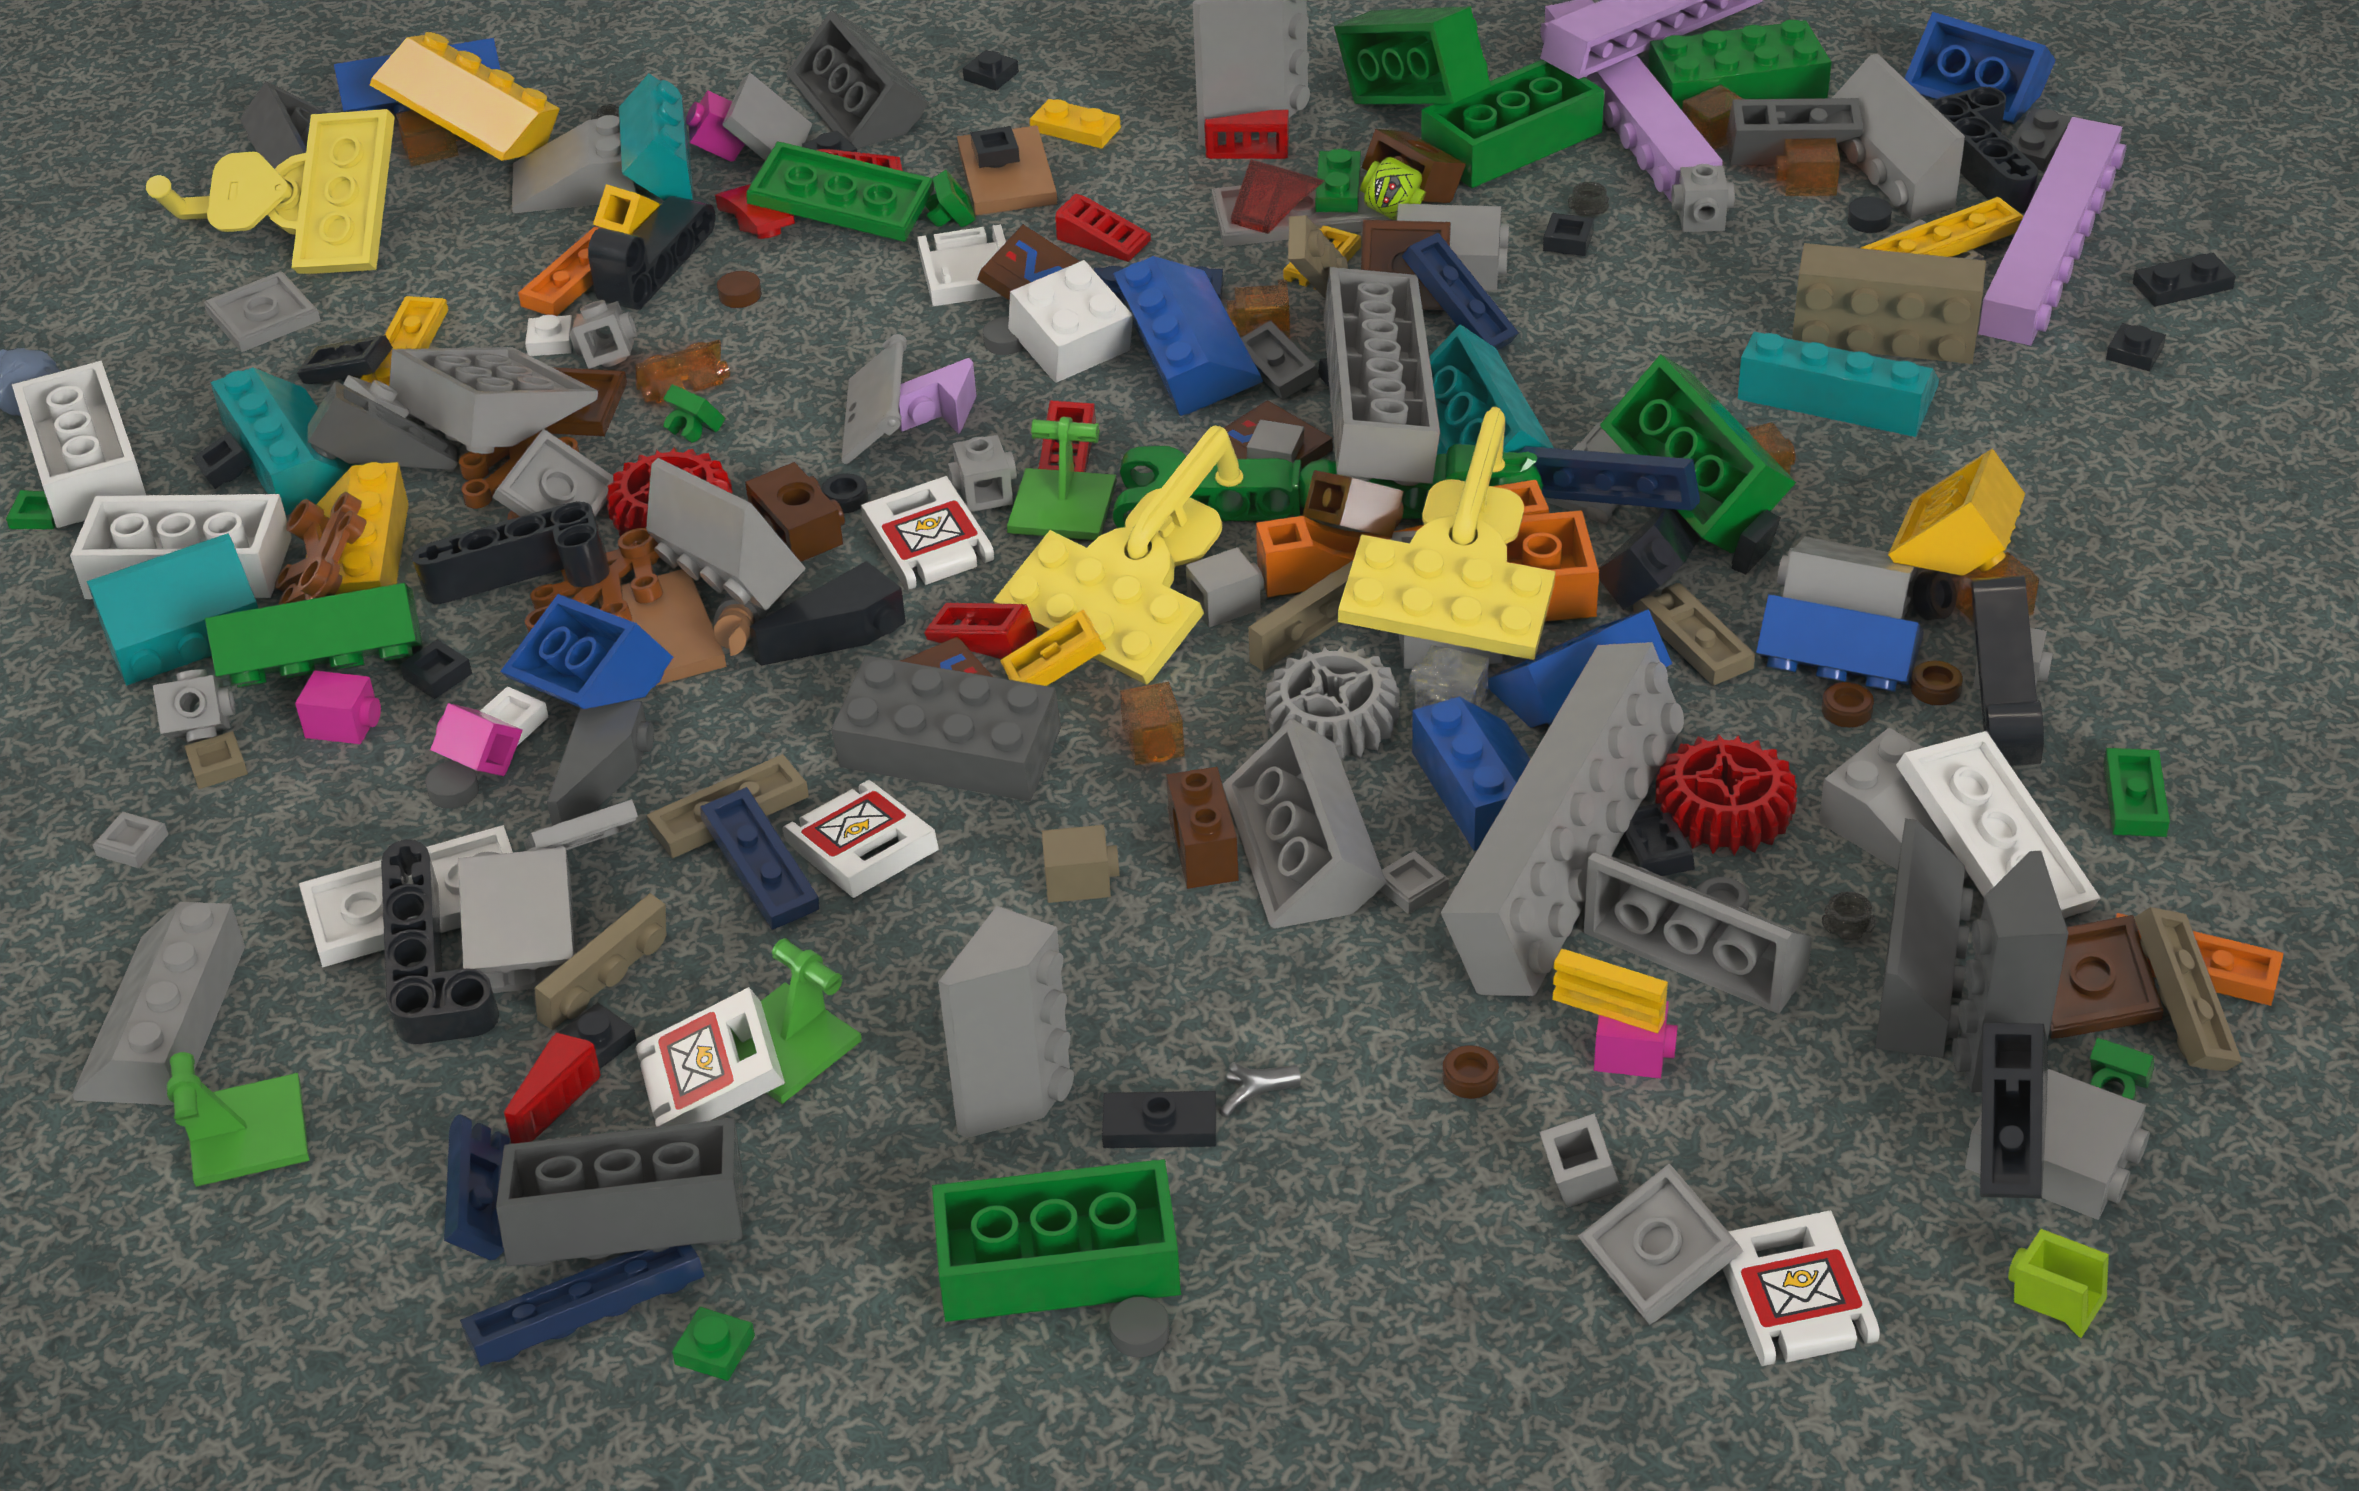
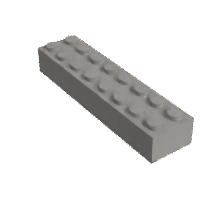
(1380, 377)
(1569, 802)

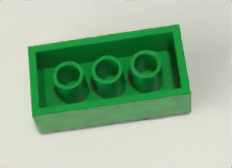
(1413, 56)
(1749, 61)
(1515, 121)
(1680, 418)
(312, 633)
(1055, 1240)

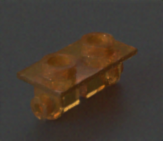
(697, 363)

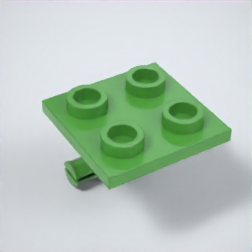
(1062, 499)
(801, 1028)
(240, 1126)

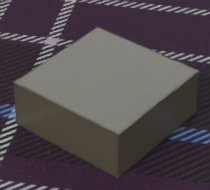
(215, 760)

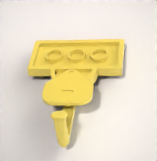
(323, 196)
(1455, 571)
(1132, 597)

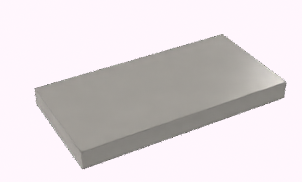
(1232, 235)

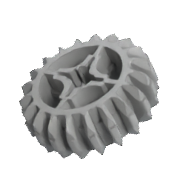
(1337, 696)

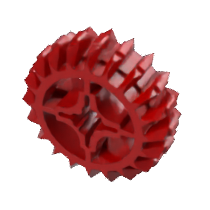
(630, 488)
(1727, 793)

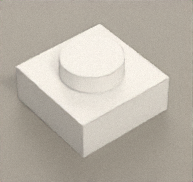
(549, 335)
(517, 710)

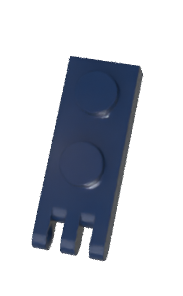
(473, 1187)

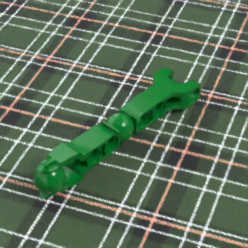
(1280, 488)

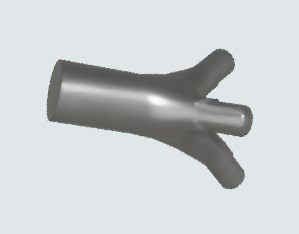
(1258, 1081)

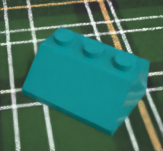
(656, 139)
(159, 607)

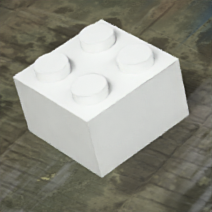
(1070, 321)

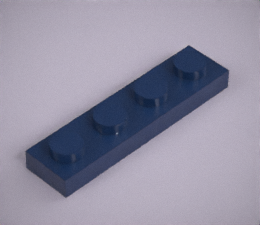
(1617, 478)
(578, 1300)

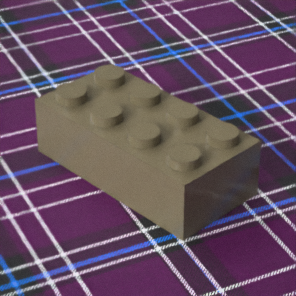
(1889, 302)

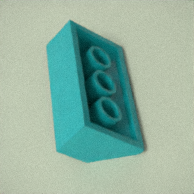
(1468, 383)
(1836, 383)
(271, 426)

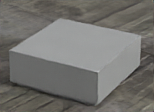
(1275, 441)
(130, 839)
(1413, 882)

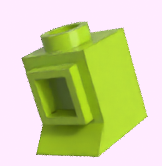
(2060, 1279)

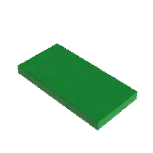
(840, 191)

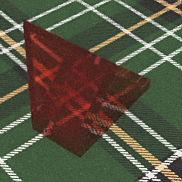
(1269, 195)

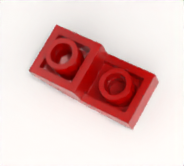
(752, 218)

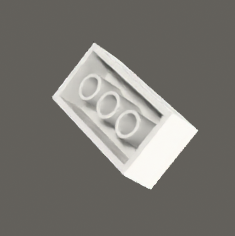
(77, 440)
(143, 527)

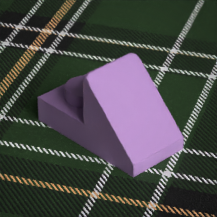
(940, 393)

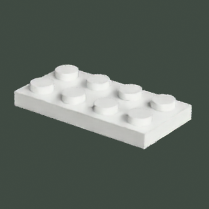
(1991, 816)
(348, 904)

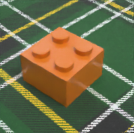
(1564, 546)

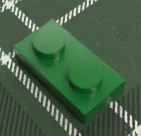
(1342, 181)
(2136, 792)

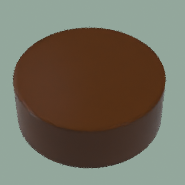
(739, 289)
(1936, 682)
(1847, 704)
(1470, 1072)

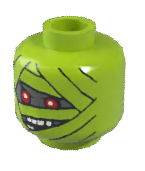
(1391, 184)

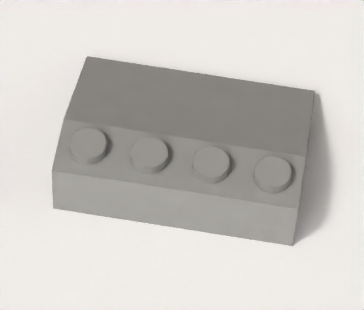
(1249, 58)
(484, 393)

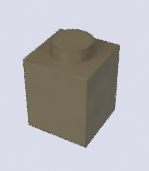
(1078, 863)

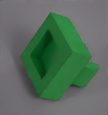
(949, 202)
(692, 411)
(2121, 1065)

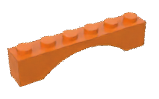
(1302, 552)

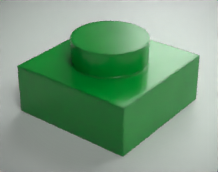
(713, 1343)

